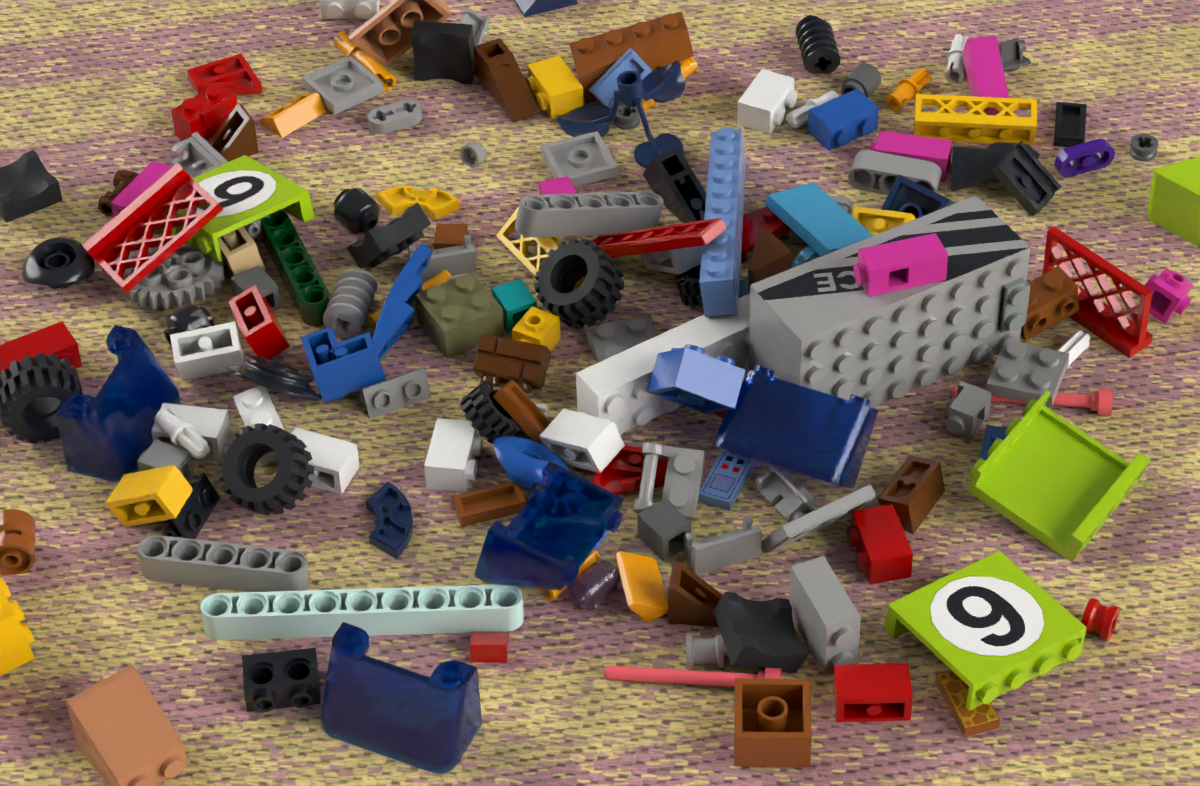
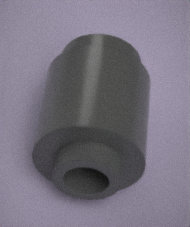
(864, 78)

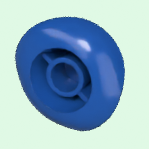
(524, 459)

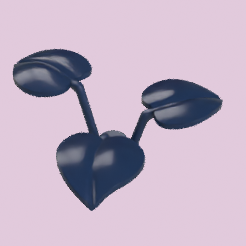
(661, 85)

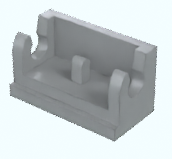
(198, 156)
(454, 259)
(724, 548)

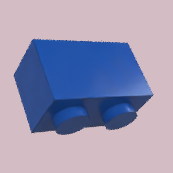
(843, 119)

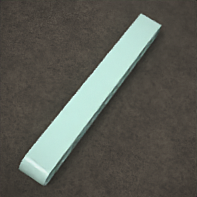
(373, 610)

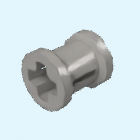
(704, 651)

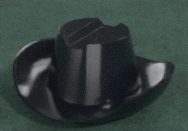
(58, 263)

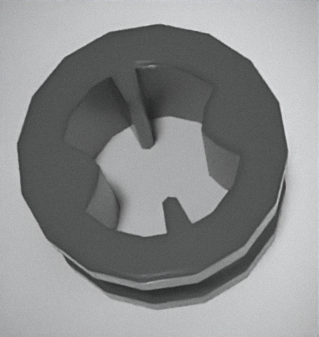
(629, 122)
(1150, 146)

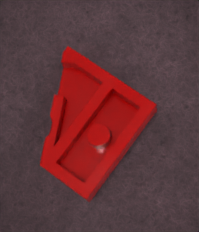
(625, 472)

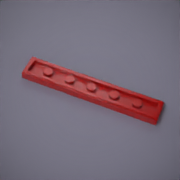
(660, 238)

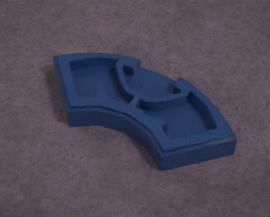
(393, 520)

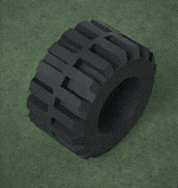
(562, 272)
(32, 380)
(241, 461)

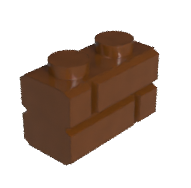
(508, 359)

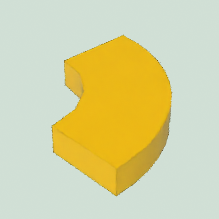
(433, 202)

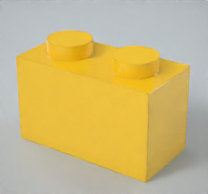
(554, 86)
(149, 496)

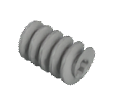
(350, 303)

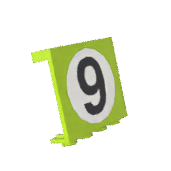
(246, 194)
(989, 626)

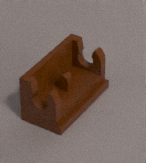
(914, 491)

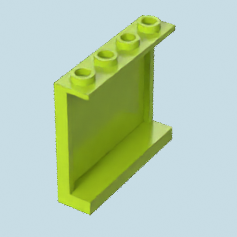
(1054, 479)

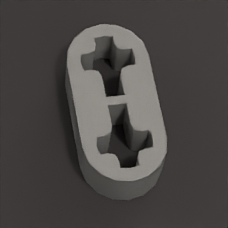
(394, 116)

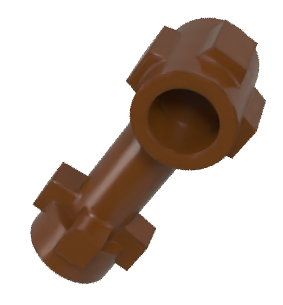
(121, 180)

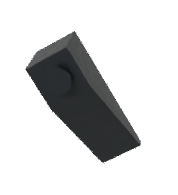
(677, 185)

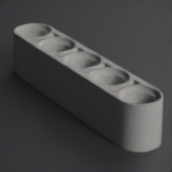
(587, 213)
(222, 565)

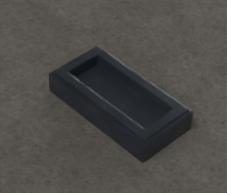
(1069, 124)

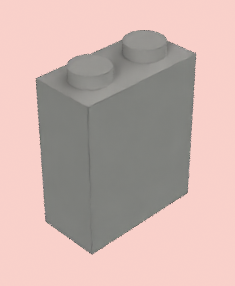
(824, 614)

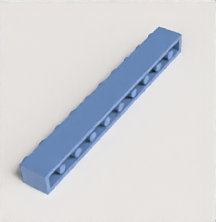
(725, 201)

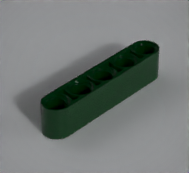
(295, 267)

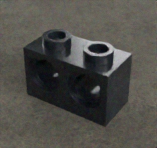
(281, 680)

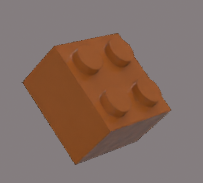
(772, 722)

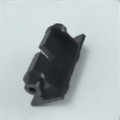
(195, 510)

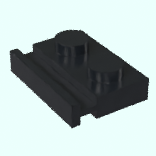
(1026, 178)

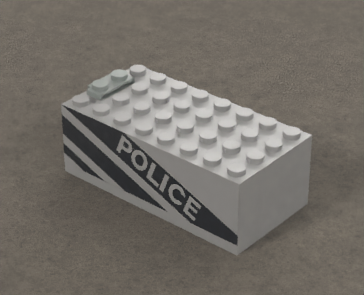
(835, 339)

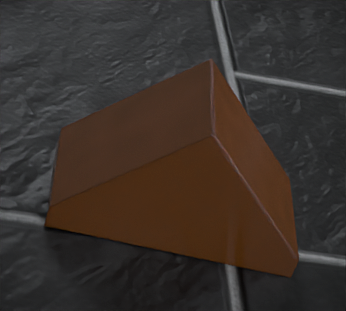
(236, 135)
(768, 257)
(691, 598)

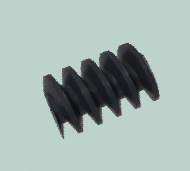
(817, 45)

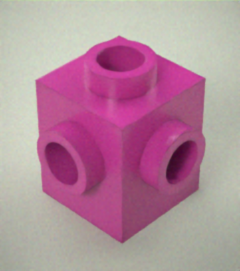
(1168, 294)

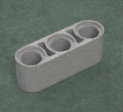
(878, 171)

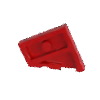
(230, 72)
(760, 219)

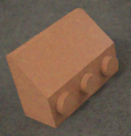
(388, 32)

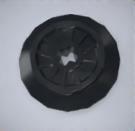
(275, 376)

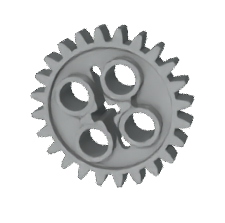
(178, 279)

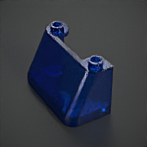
(798, 428)
(110, 431)
(550, 534)
(399, 710)

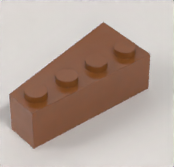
(654, 41)

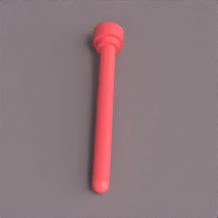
(1098, 401)
(684, 677)

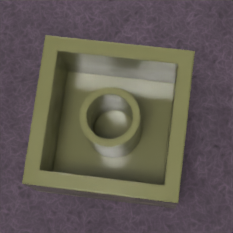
(458, 314)

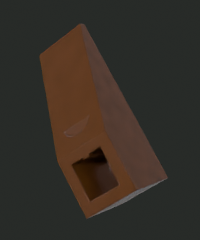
(504, 80)

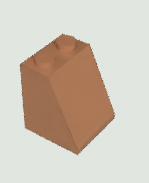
(126, 732)

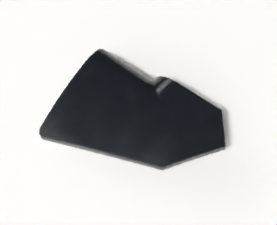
(974, 164)

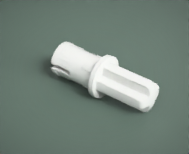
(955, 59)
(800, 115)
(182, 433)

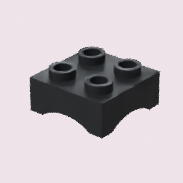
(443, 51)
(26, 187)
(387, 240)
(759, 633)

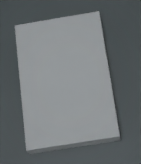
(817, 519)

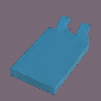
(816, 218)

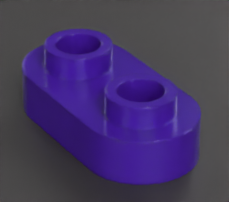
(1084, 158)

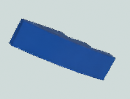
(397, 310)

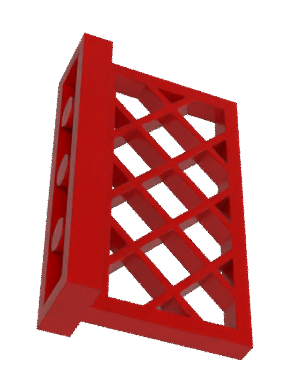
(144, 217)
(1096, 316)

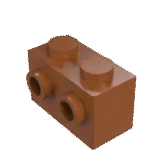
(1050, 301)

